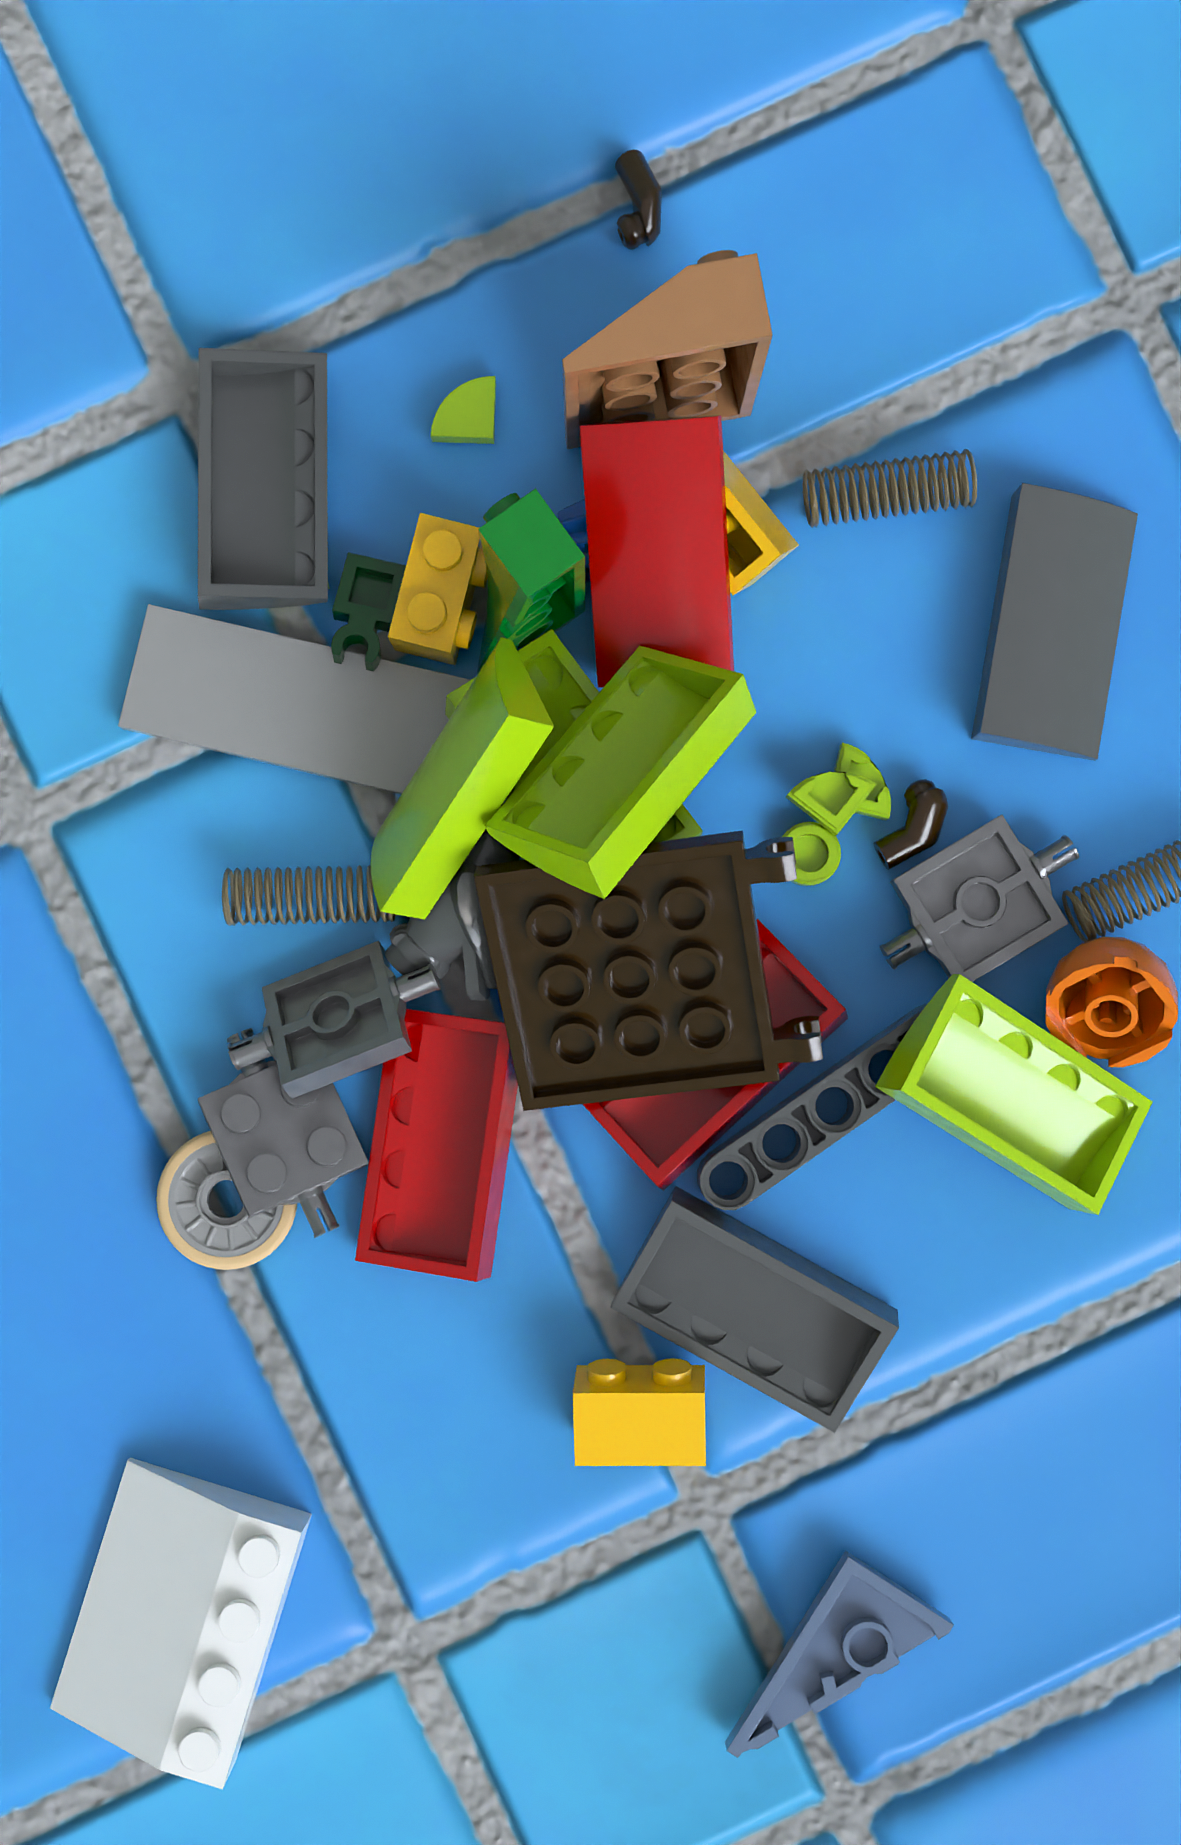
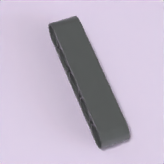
(800, 1115)

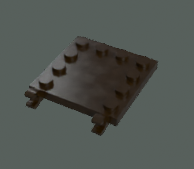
(642, 986)

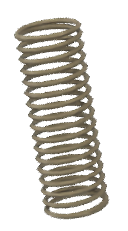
(960, 480)
(237, 892)
(1082, 910)

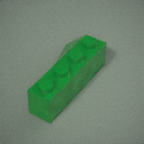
(531, 572)

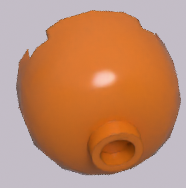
(1112, 1001)

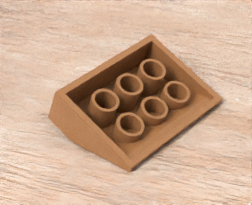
(677, 352)

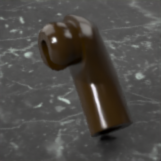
(646, 197)
(922, 827)

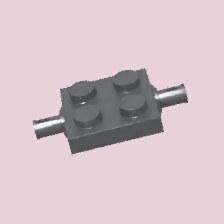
(979, 901)
(335, 1019)
(281, 1145)

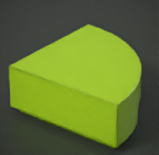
(467, 413)
(856, 761)
(831, 797)

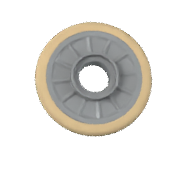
(194, 1225)

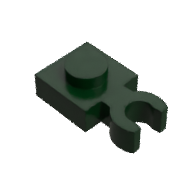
(366, 603)

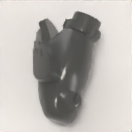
(453, 927)

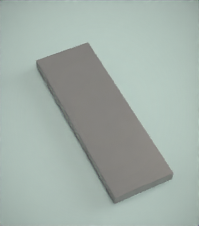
(283, 700)

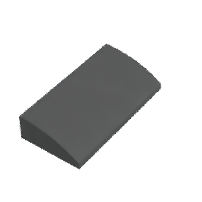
(262, 479)
(1054, 623)
(756, 1309)

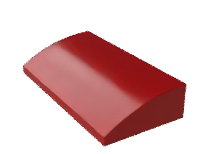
(657, 540)
(675, 1129)
(440, 1149)

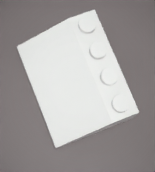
(179, 1620)

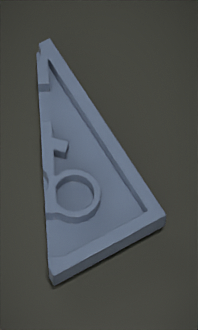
(848, 1633)

